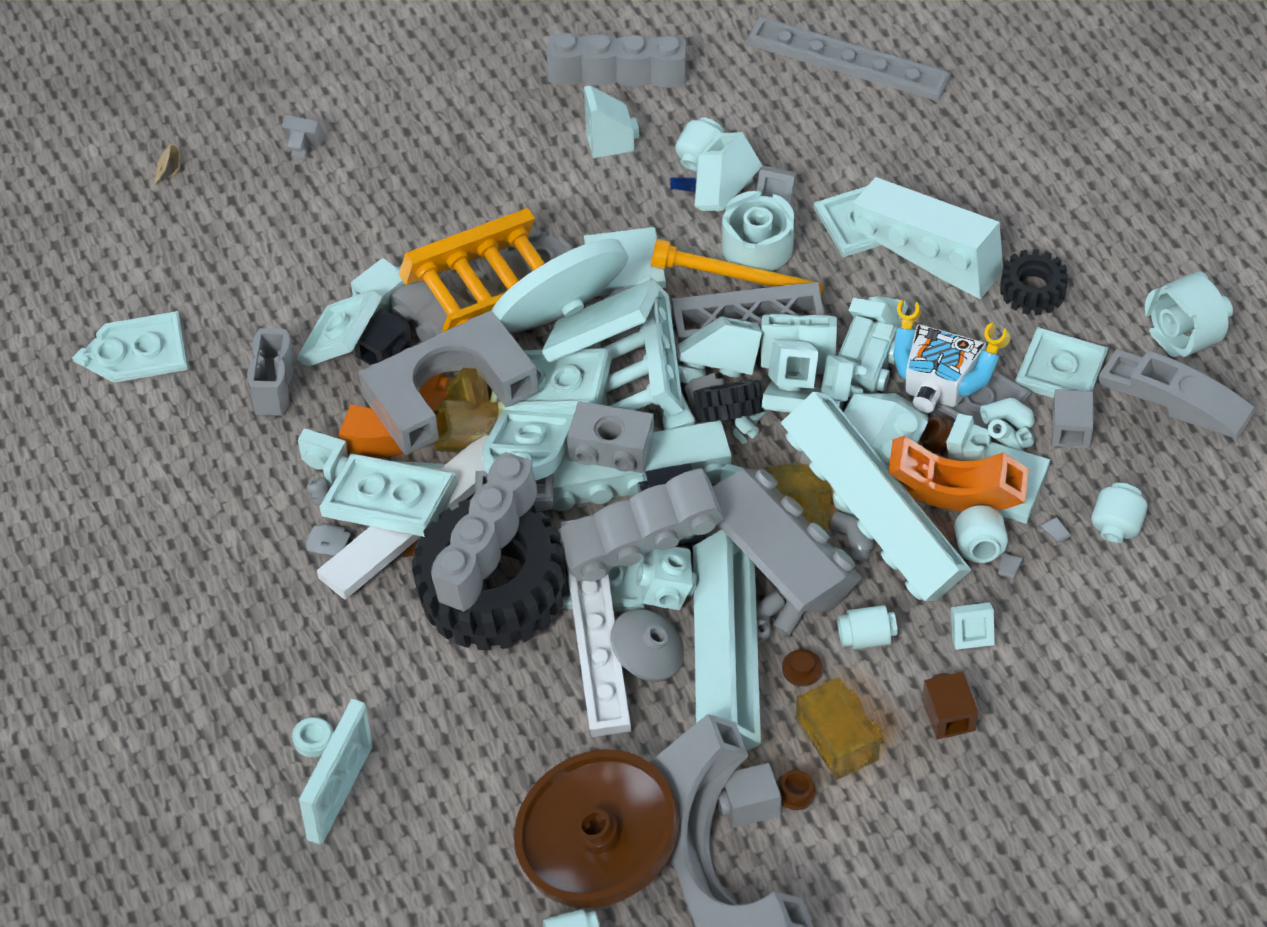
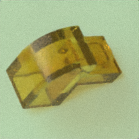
(465, 414)
(806, 489)

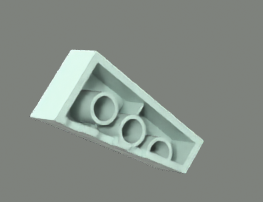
(932, 234)

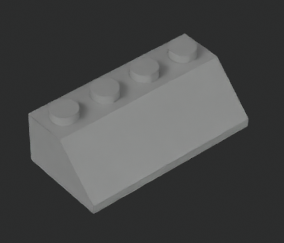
(784, 542)

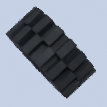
(1033, 266)
(728, 401)

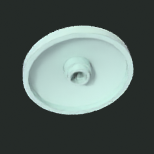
(561, 286)

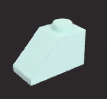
(608, 124)

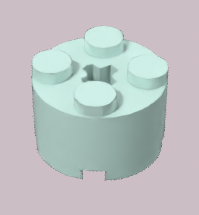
(758, 231)
(1185, 306)

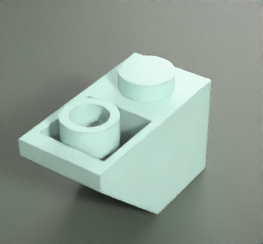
(724, 170)
(722, 345)

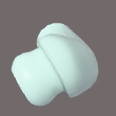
(1008, 409)

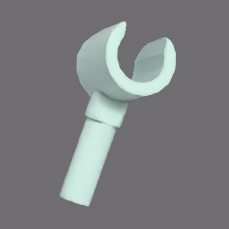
(747, 426)

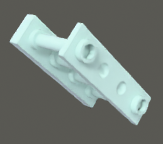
(658, 362)

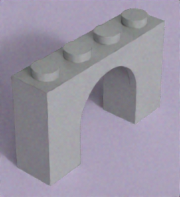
(479, 343)

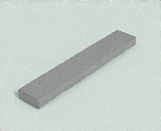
(849, 58)

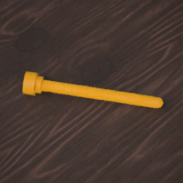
(667, 255)

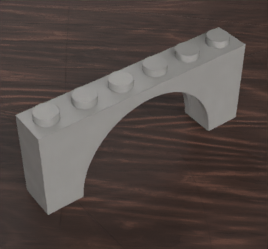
(697, 772)

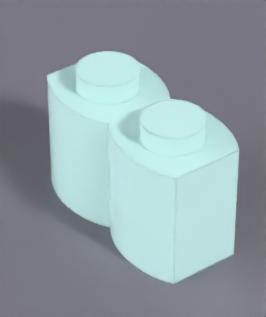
(816, 329)

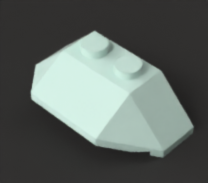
(882, 419)

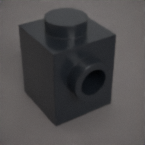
(383, 337)

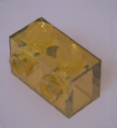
(838, 728)

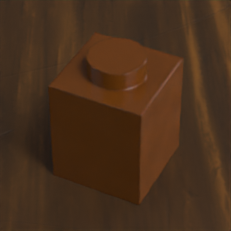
(949, 705)

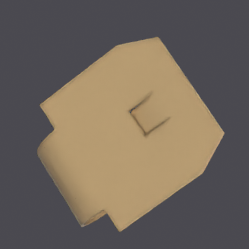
(173, 152)

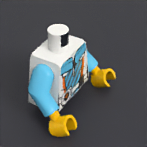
(943, 364)

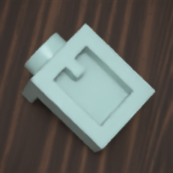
(878, 309)
(323, 453)

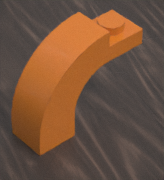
(369, 437)
(958, 484)

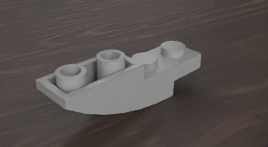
(1180, 388)

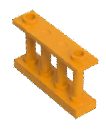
(459, 249)

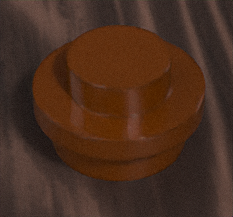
(936, 434)
(802, 667)
(796, 790)

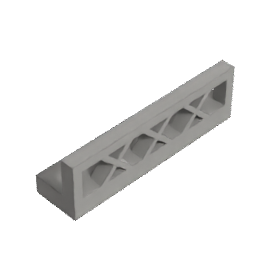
(744, 305)

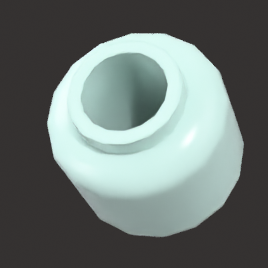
(694, 139)
(1119, 512)
(980, 534)

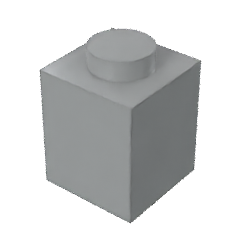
(1072, 418)
(750, 796)

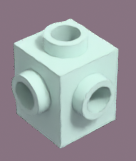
(666, 578)

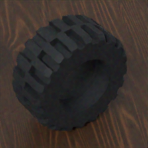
(505, 611)

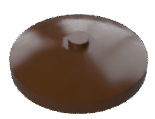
(596, 828)

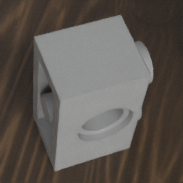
(610, 437)

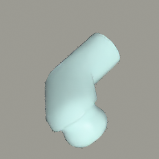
(1009, 436)

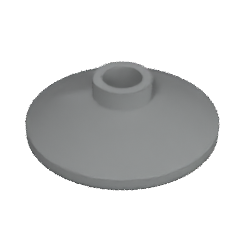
(647, 645)

